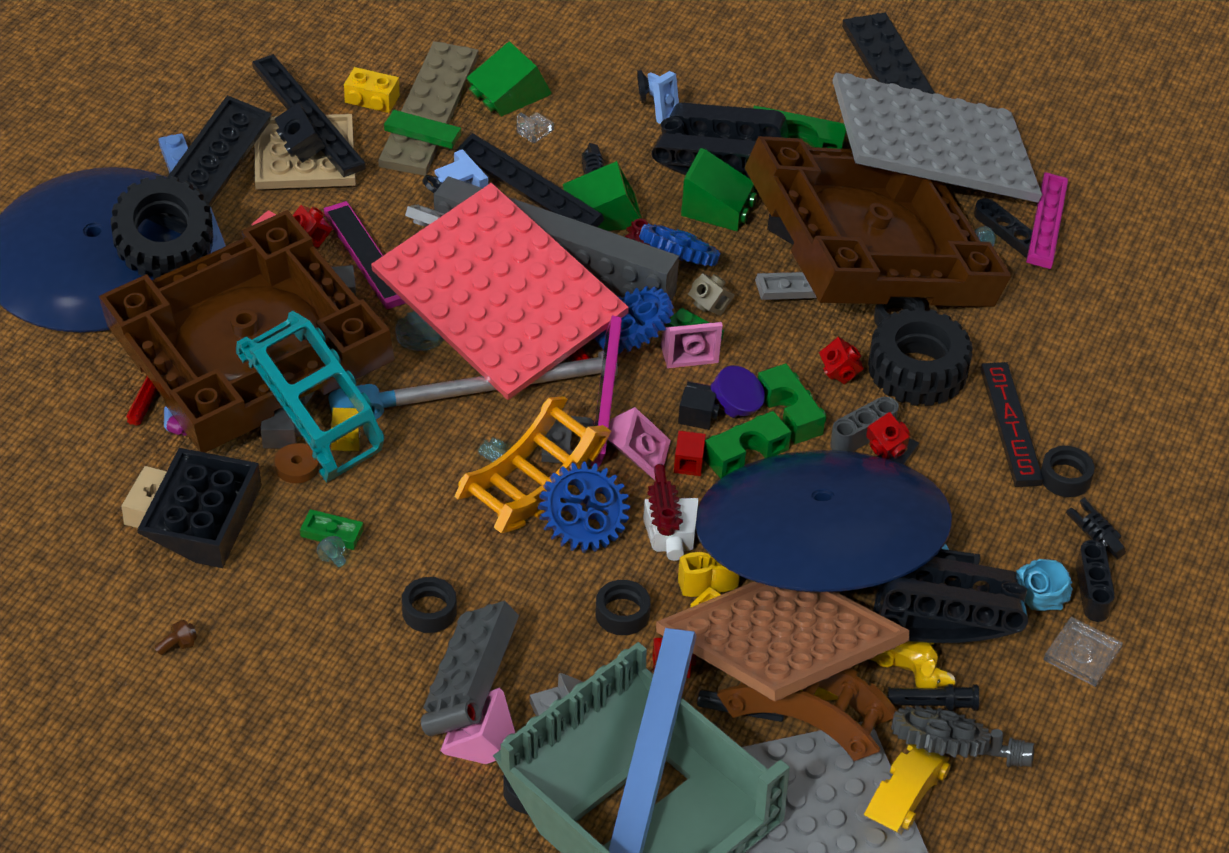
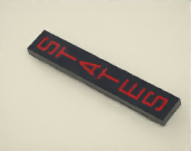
(1011, 425)

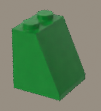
(508, 81)
(716, 193)
(609, 194)

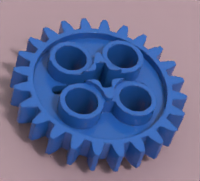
(680, 243)
(645, 317)
(589, 483)

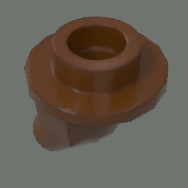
(182, 633)

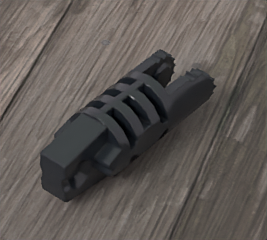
(592, 159)
(1098, 528)

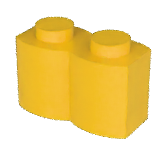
(702, 571)

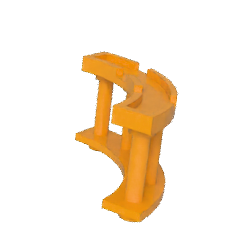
(512, 514)

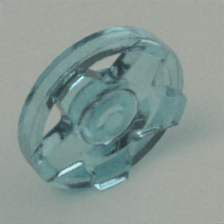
(418, 332)

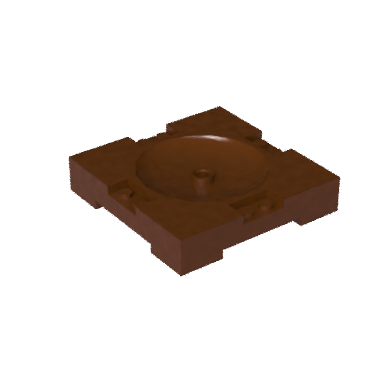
(873, 229)
(190, 319)

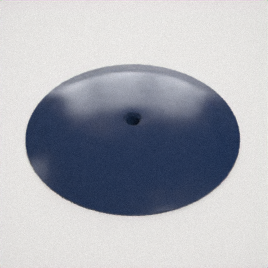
(62, 249)
(823, 520)

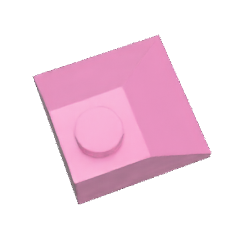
(691, 344)
(639, 440)
(482, 739)

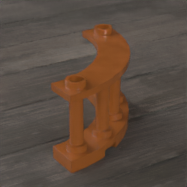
(825, 716)

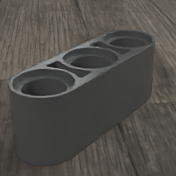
(851, 430)

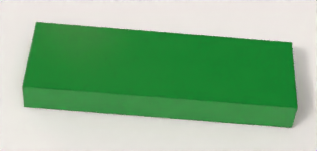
(422, 129)

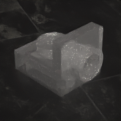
(534, 127)

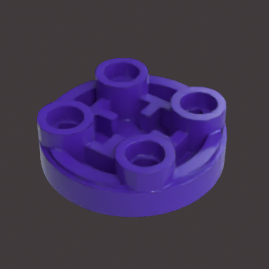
(738, 391)

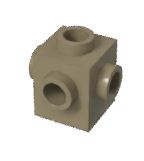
(711, 294)

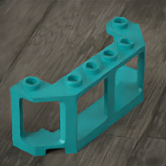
(288, 394)

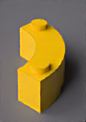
(911, 779)

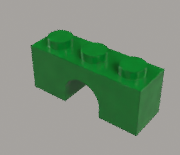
(802, 413)
(763, 433)

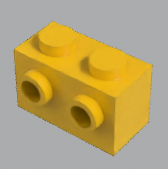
(371, 90)

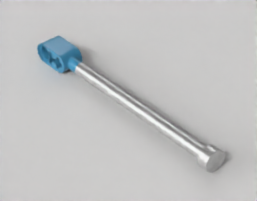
(455, 388)

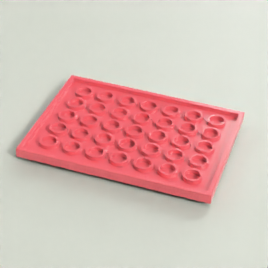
(499, 290)

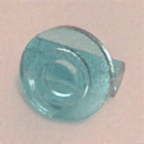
(985, 234)
(492, 449)
(331, 549)

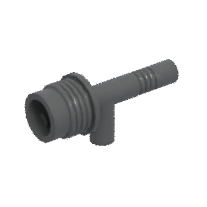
(1017, 752)

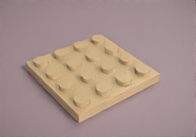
(279, 170)

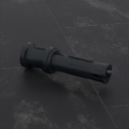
(949, 697)

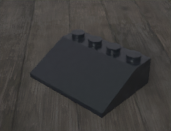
(202, 505)

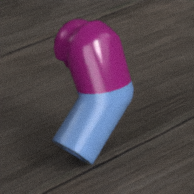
(171, 423)

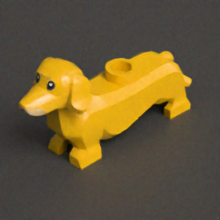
(920, 659)

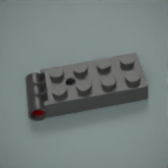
(468, 668)

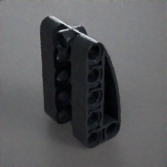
(719, 130)
(956, 609)

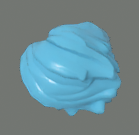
(1046, 584)

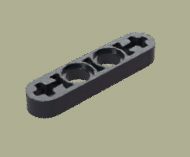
(990, 213)

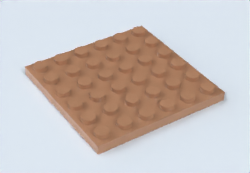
(784, 636)

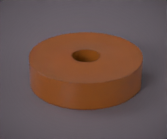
(296, 473)

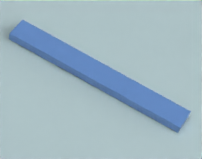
(653, 742)

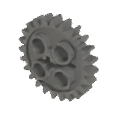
(940, 731)

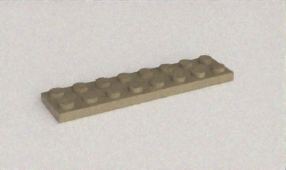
(431, 97)

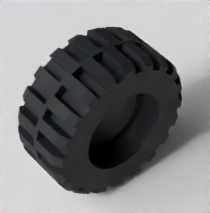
(153, 198)
(916, 379)

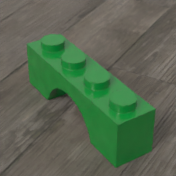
(814, 131)

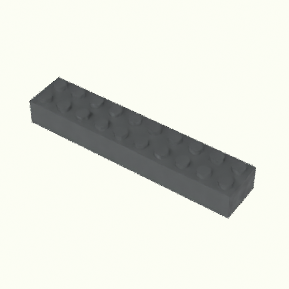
(611, 258)

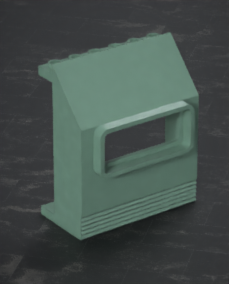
(583, 754)

